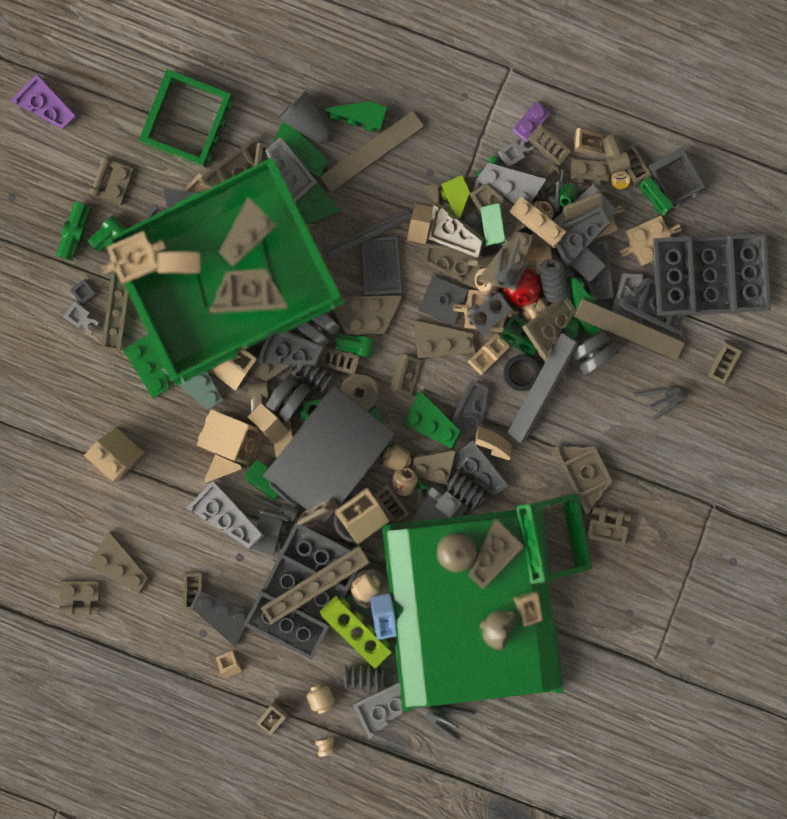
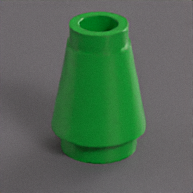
(568, 194)

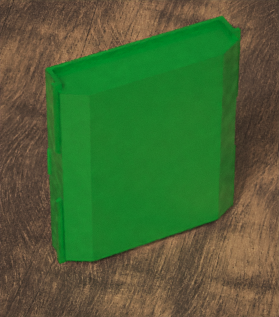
(168, 301)
(441, 614)

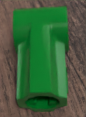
(110, 228)
(358, 345)

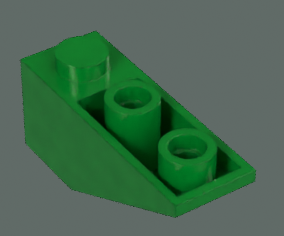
(364, 114)
(578, 293)

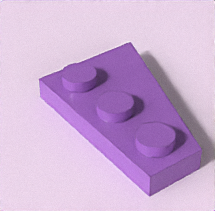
(44, 102)

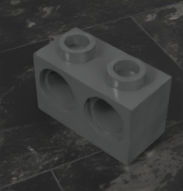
(492, 317)

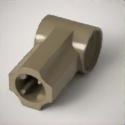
(616, 157)
(258, 394)

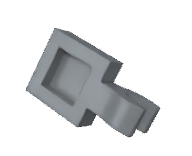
(446, 503)

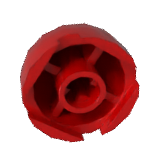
(527, 290)

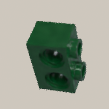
(516, 336)

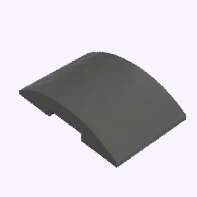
(711, 275)
(329, 452)
(300, 558)

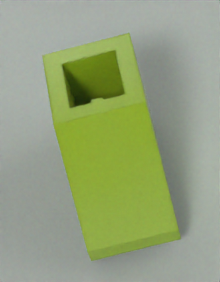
(456, 194)

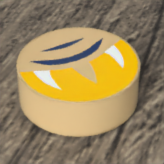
(620, 180)

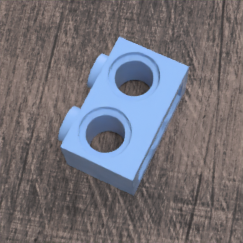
(383, 616)

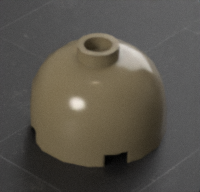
(456, 552)
(497, 628)

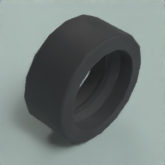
(507, 369)

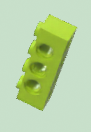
(373, 655)

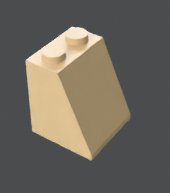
(230, 438)
(114, 454)

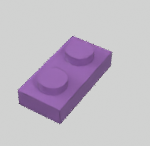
(530, 121)

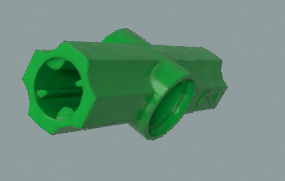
(73, 231)

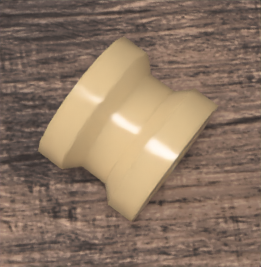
(326, 746)

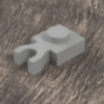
(514, 153)
(79, 316)

